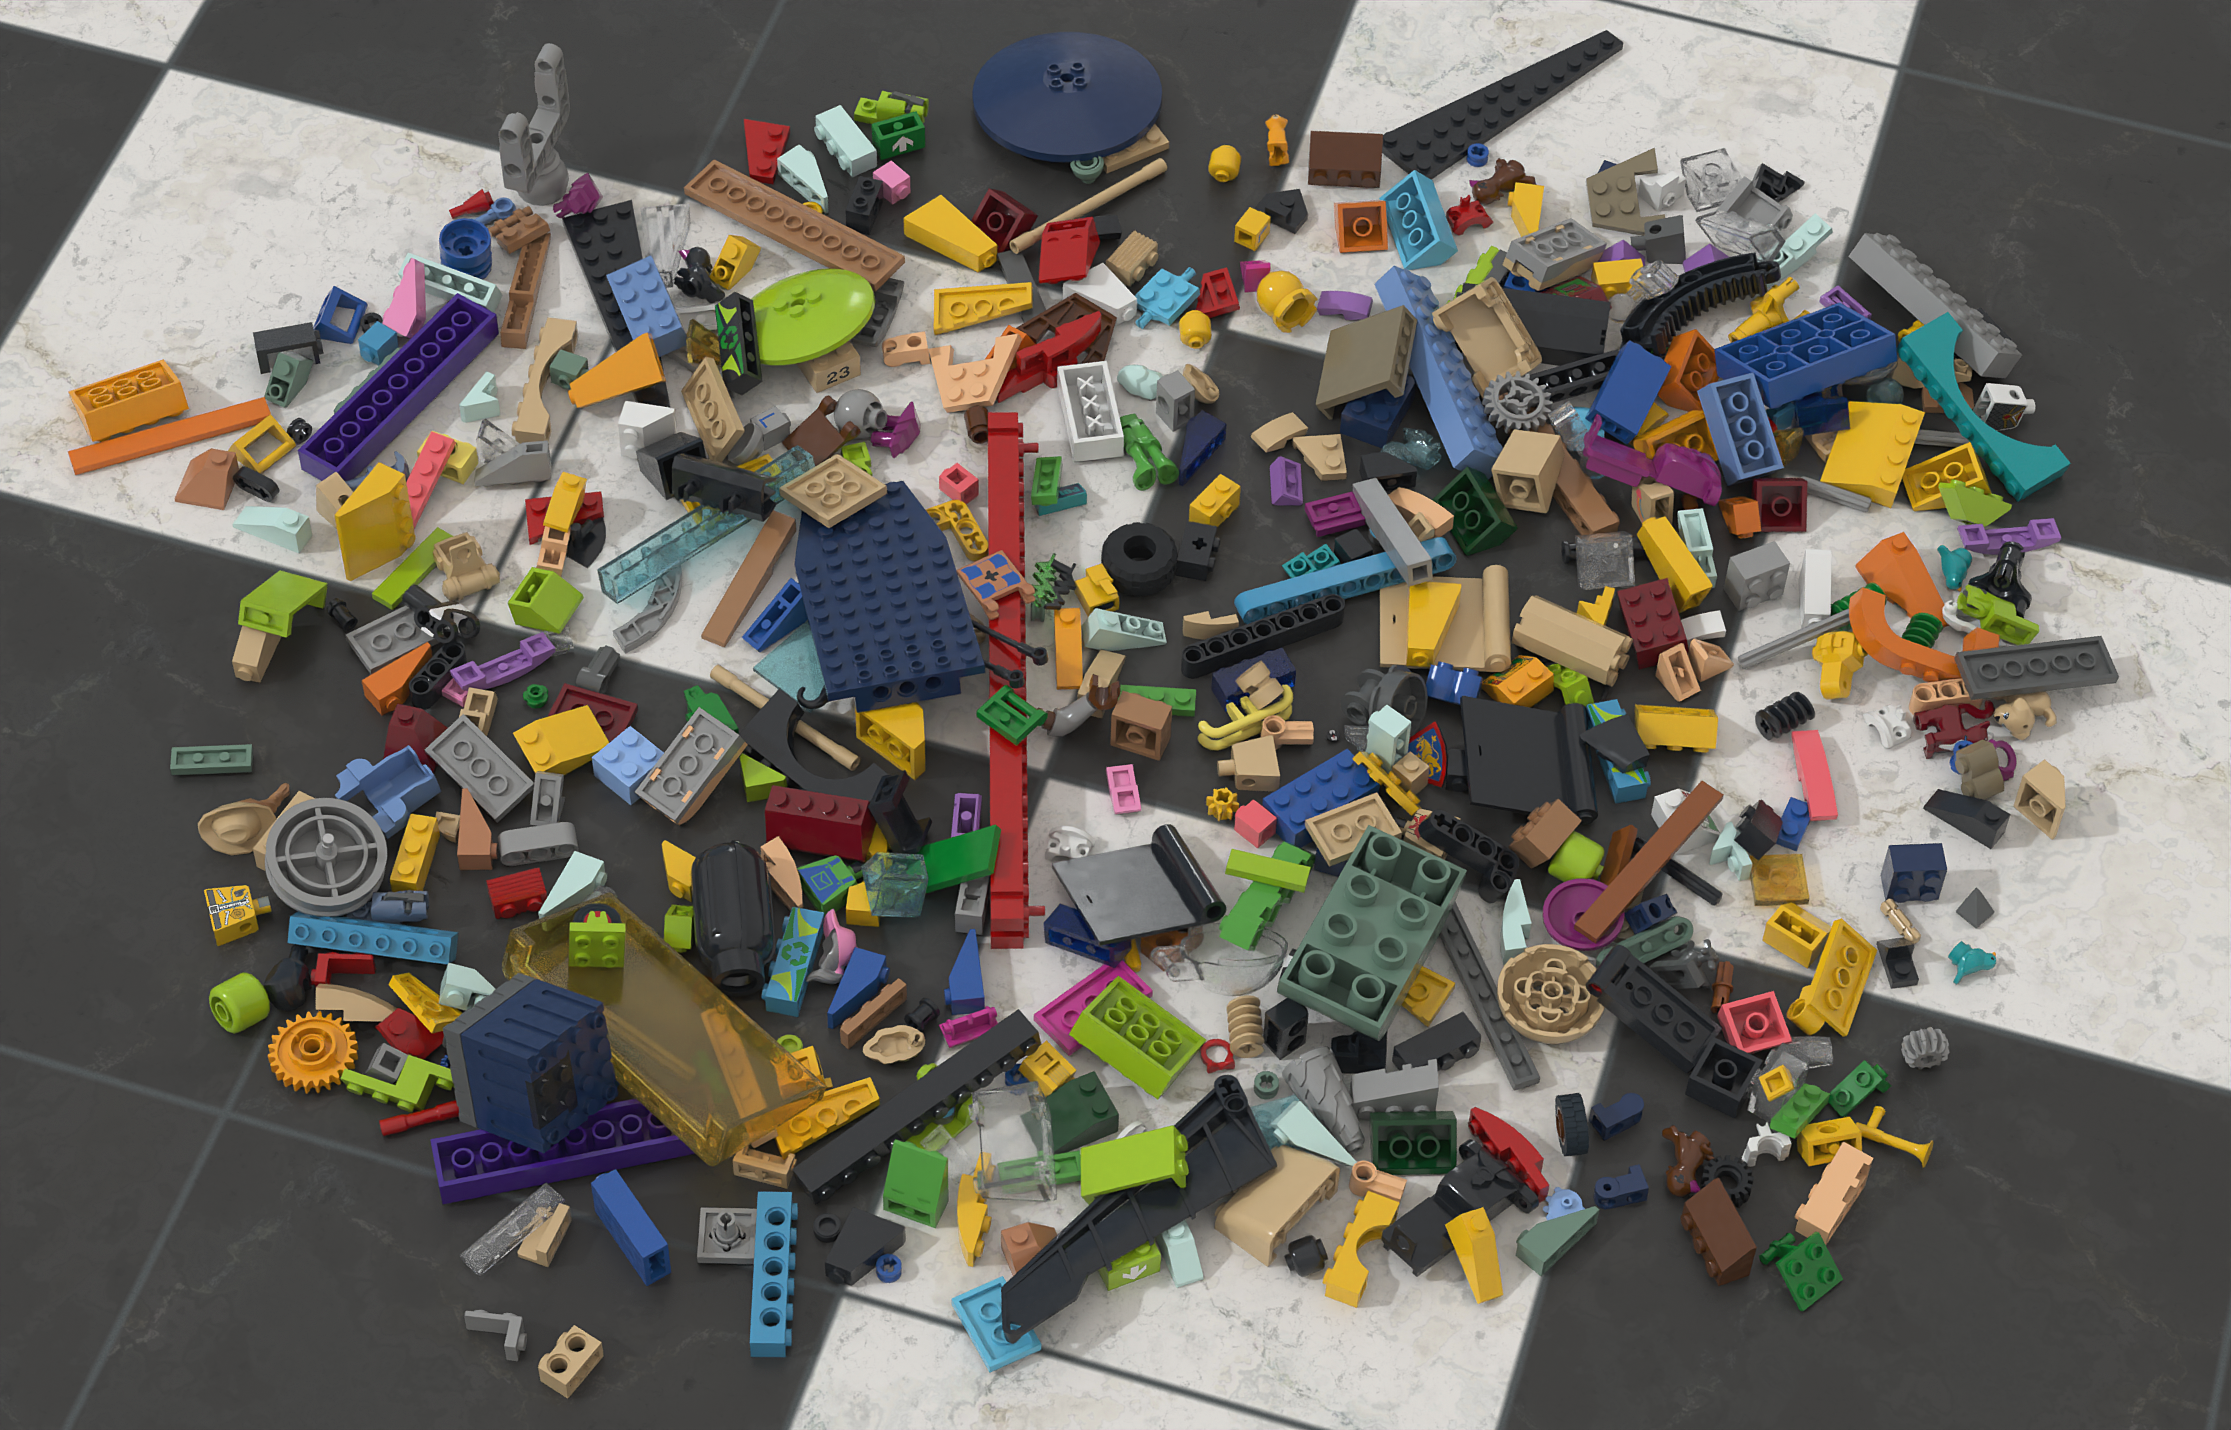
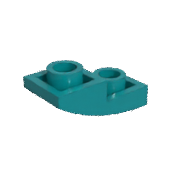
(1315, 561)

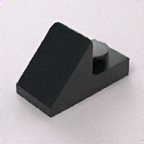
(1898, 962)

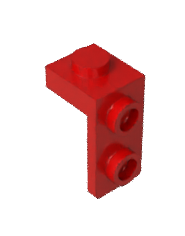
(341, 963)

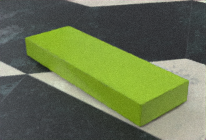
(1267, 870)

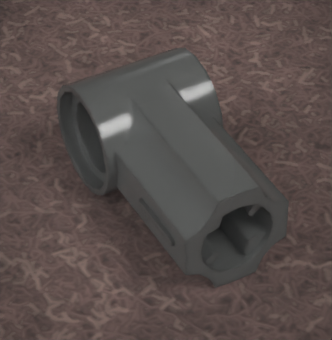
(598, 673)

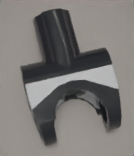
(437, 617)

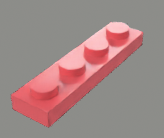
(427, 472)

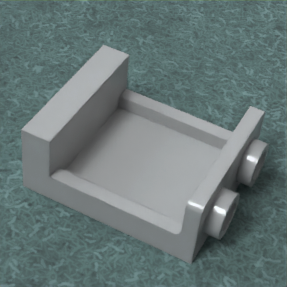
(1753, 203)

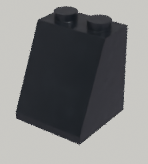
(657, 459)

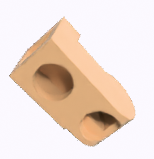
(906, 349)

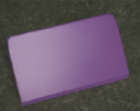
(1286, 482)

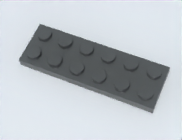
(2036, 667)

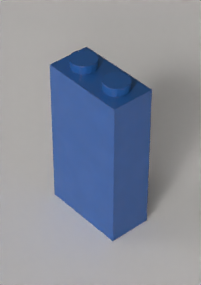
(1628, 391)
(631, 1227)

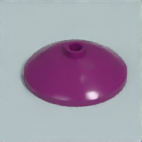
(1567, 905)

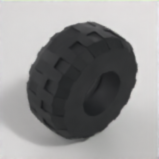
(1141, 541)

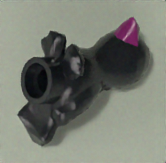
(696, 277)

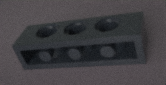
(1576, 377)

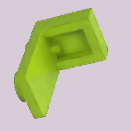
(1573, 685)

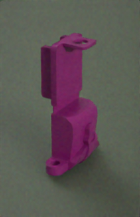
(1671, 465)

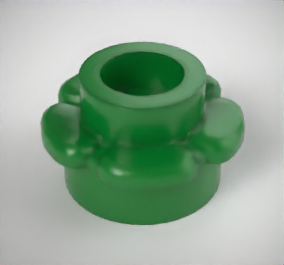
(536, 701)

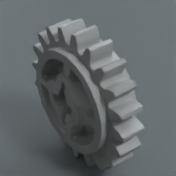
(1514, 407)

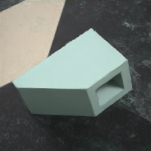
(463, 987)

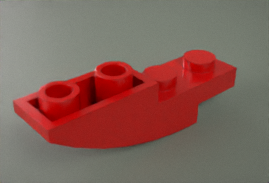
(1067, 344)
(1511, 1147)

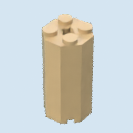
(1572, 640)

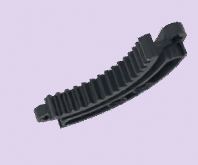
(1658, 319)

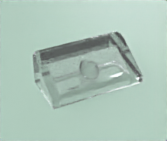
(958, 1159)

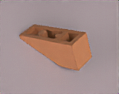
(475, 838)

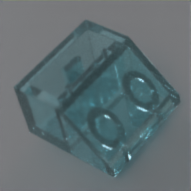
(895, 884)

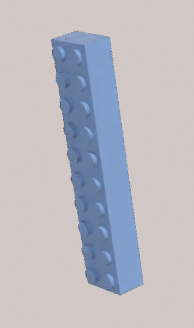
(1442, 376)

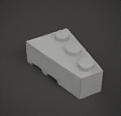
(1395, 1091)

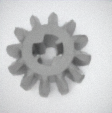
(1925, 1048)

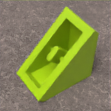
(758, 779)

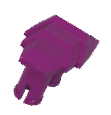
(581, 197)
(904, 428)

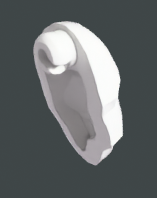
(1958, 619)

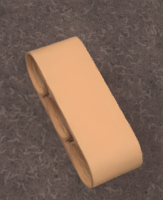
(1938, 693)

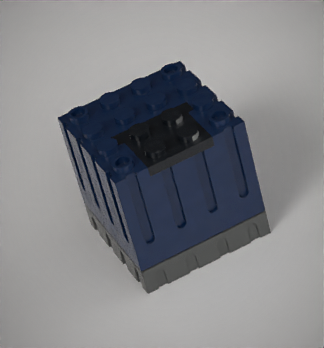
(530, 1062)

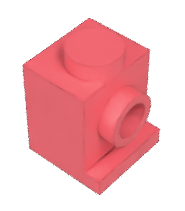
(959, 484)

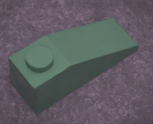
(1553, 1238)

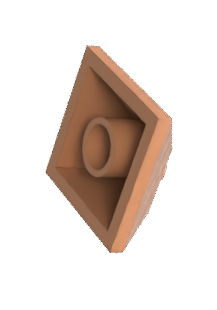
(209, 479)
(1024, 1242)

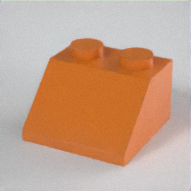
(1361, 225)

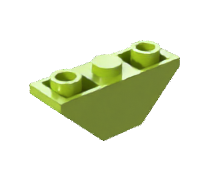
(1971, 504)

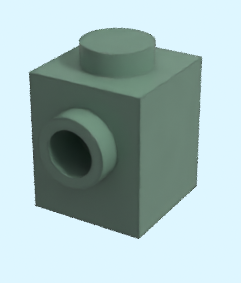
(567, 368)

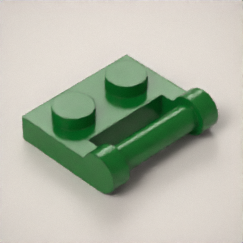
(1006, 719)

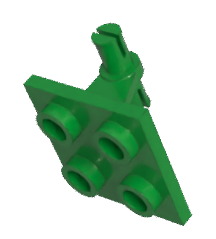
(1805, 1268)

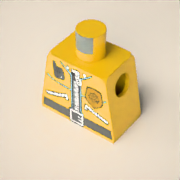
(234, 912)

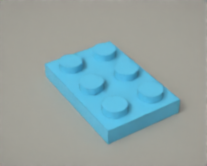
(982, 1318)

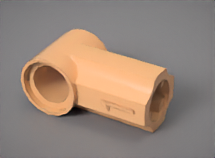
(1287, 731)
(1377, 1182)

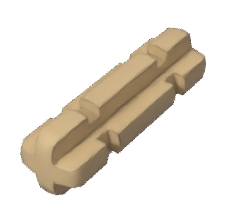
(1900, 921)

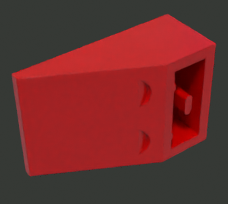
(1067, 250)

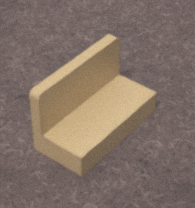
(545, 1240)

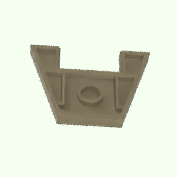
(1615, 198)

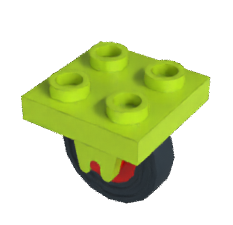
(597, 937)

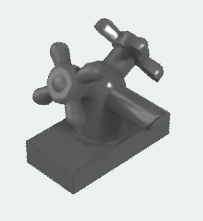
(1687, 970)

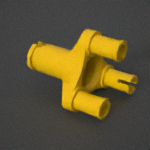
(1767, 311)

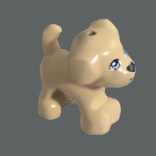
(2020, 712)

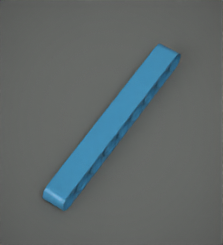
(1343, 580)

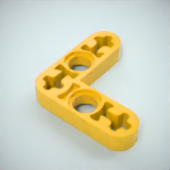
(950, 520)

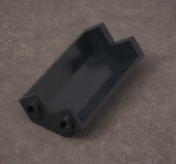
(1559, 325)

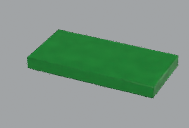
(961, 858)

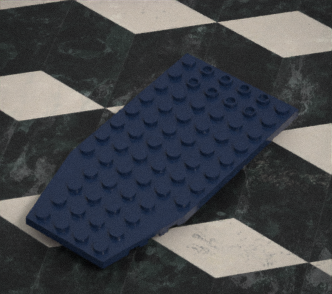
(885, 605)

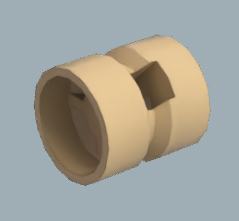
(1259, 685)

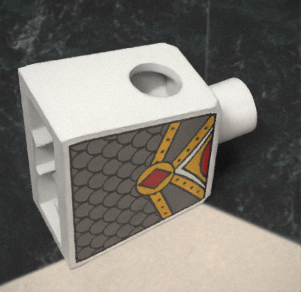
(2002, 406)

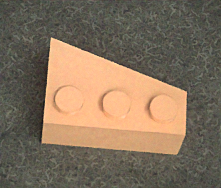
(1835, 1193)

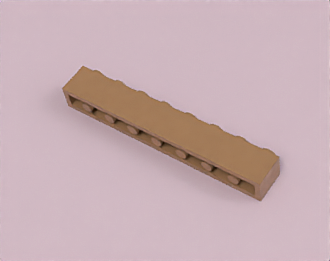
(1577, 494)

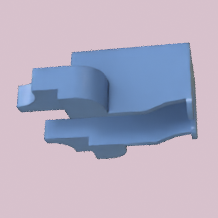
(392, 786)

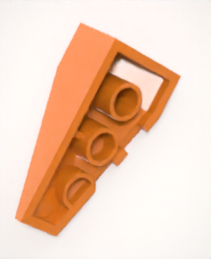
(1902, 576)

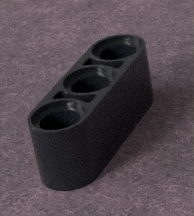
(435, 675)

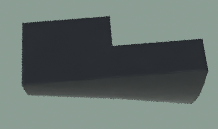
(1359, 1052)

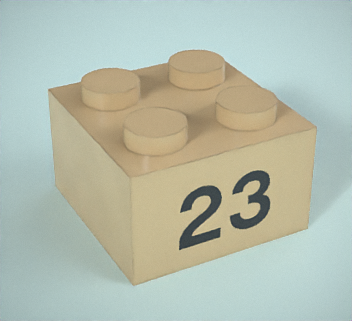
(832, 367)

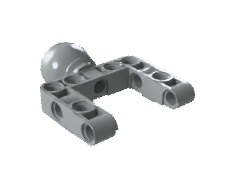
(528, 150)

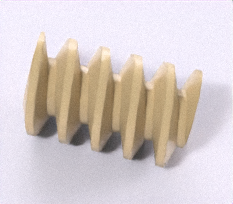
(1245, 1026)

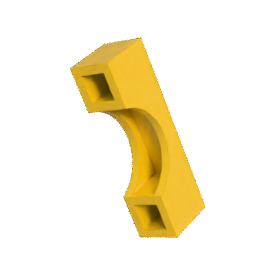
(857, 905)
(1349, 1277)

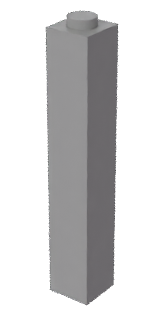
(1393, 532)

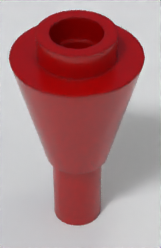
(475, 204)

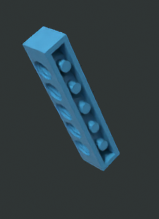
(373, 938)
(767, 1340)

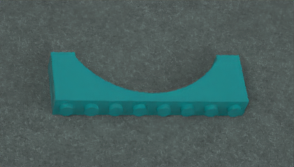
(2018, 465)

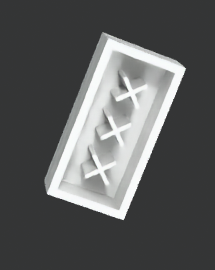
(1090, 411)

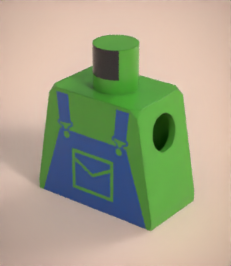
(828, 882)

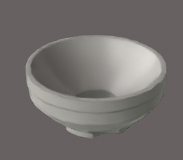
(748, 446)

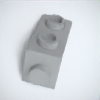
(497, 1323)

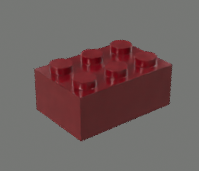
(1651, 620)

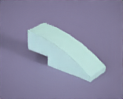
(1696, 537)
(1515, 923)

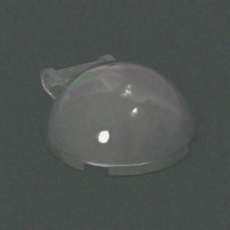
(1221, 964)

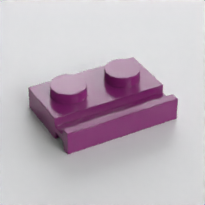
(1334, 514)

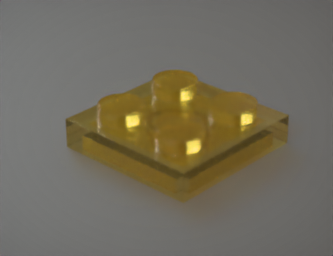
(1779, 880)

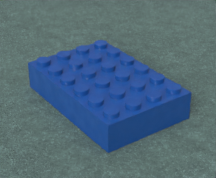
(1808, 354)

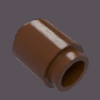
(977, 424)

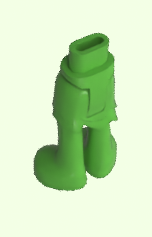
(1142, 445)

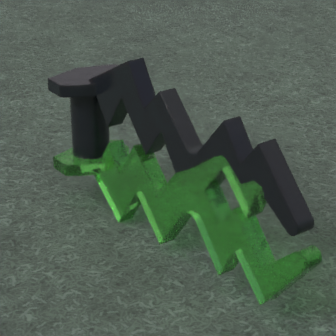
(1046, 574)

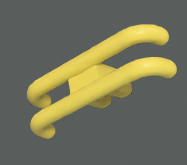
(1245, 725)

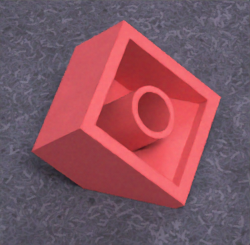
(1754, 1023)

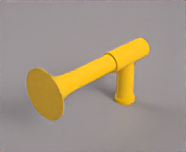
(1870, 1131)

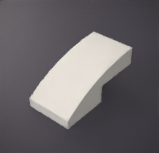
(1704, 626)

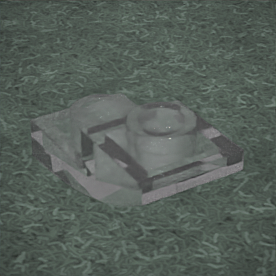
(1814, 1047)

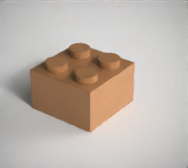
(1141, 725)
(1543, 833)

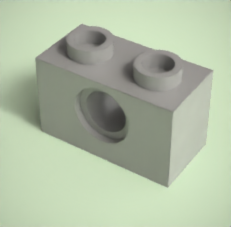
(1175, 400)

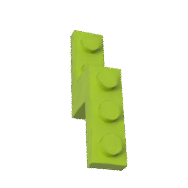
(411, 1088)

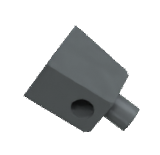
(1663, 240)

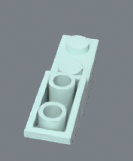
(1801, 245)

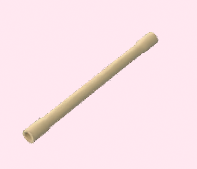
(1146, 173)

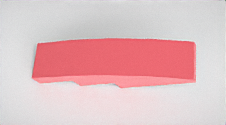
(1814, 775)

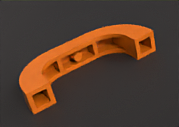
(1909, 658)

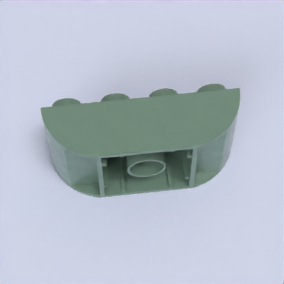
(1373, 933)

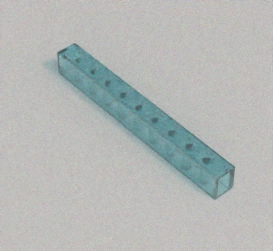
(689, 535)

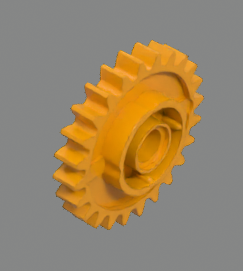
(295, 1064)

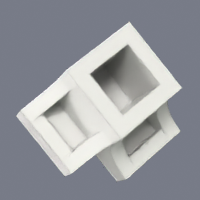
(1661, 188)

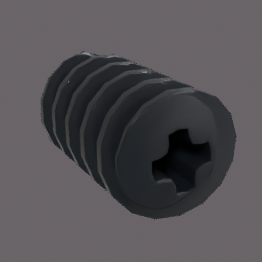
(1784, 715)

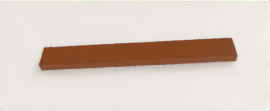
(1648, 862)

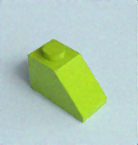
(679, 927)

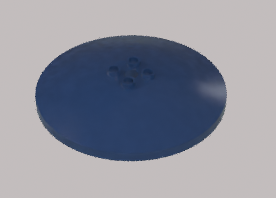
(1037, 115)

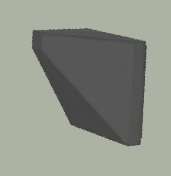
(1975, 909)

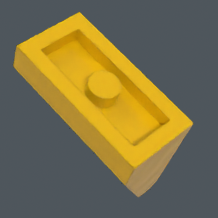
(268, 425)

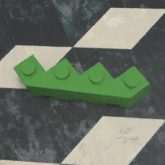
(1261, 902)

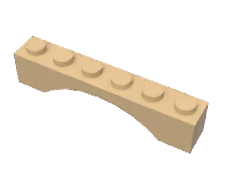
(533, 418)

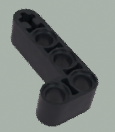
(1475, 850)

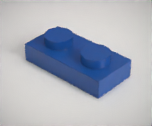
(1794, 825)

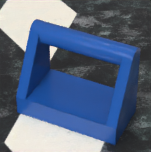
(339, 298)

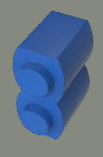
(1450, 685)

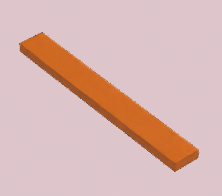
(168, 436)

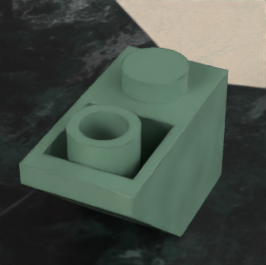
(287, 377)

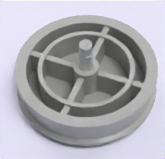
(325, 857)

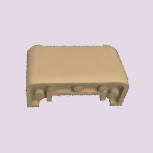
(1488, 333)
(1274, 1202)

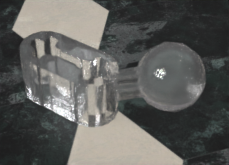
(1647, 282)
(1572, 431)

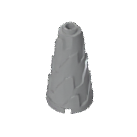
(1321, 1089)

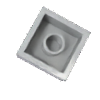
(1756, 576)

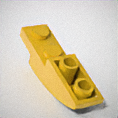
(971, 1217)

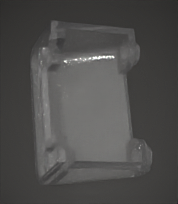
(1015, 1144)

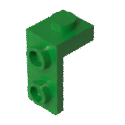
(1857, 1087)

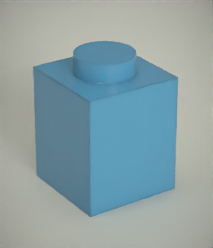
(377, 343)

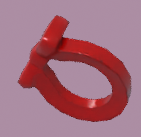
(1229, 1062)

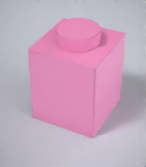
(895, 182)

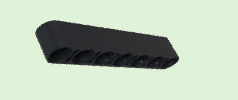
(1262, 636)

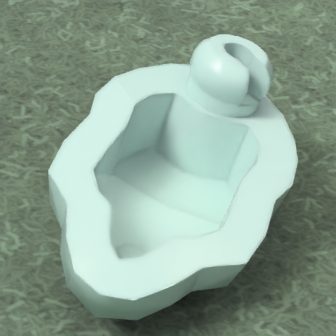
(1139, 380)

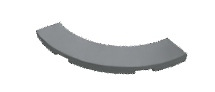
(655, 615)

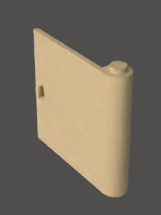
(1477, 634)

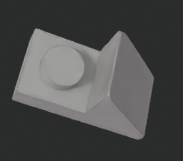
(547, 798)

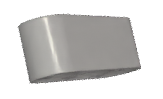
(537, 843)

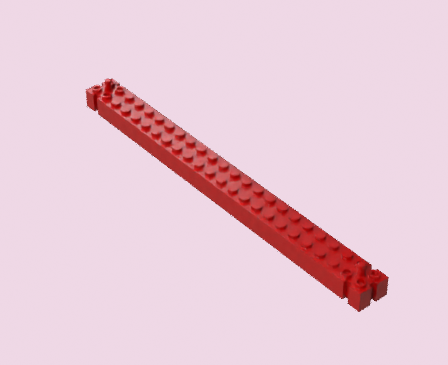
(1007, 761)

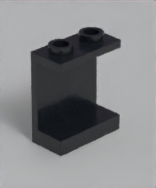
(286, 339)

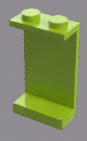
(277, 600)
(1133, 1162)

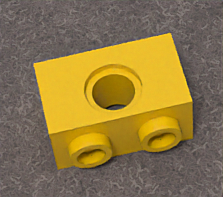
(1822, 1140)

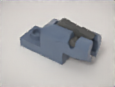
(394, 907)

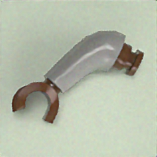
(1068, 718)

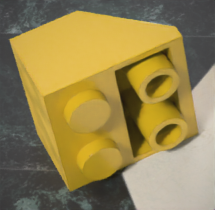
(1796, 933)

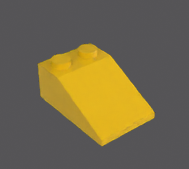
(1957, 464)
(561, 741)

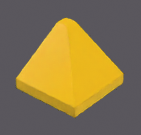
(1777, 1082)

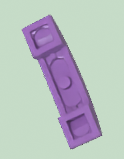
(2034, 536)
(506, 668)

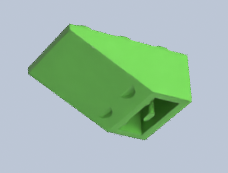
(916, 1184)

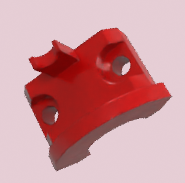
(1467, 214)

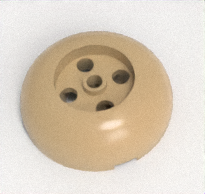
(1555, 969)

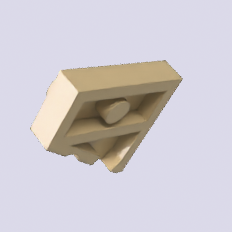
(1324, 455)

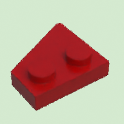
(1217, 294)
(409, 1034)

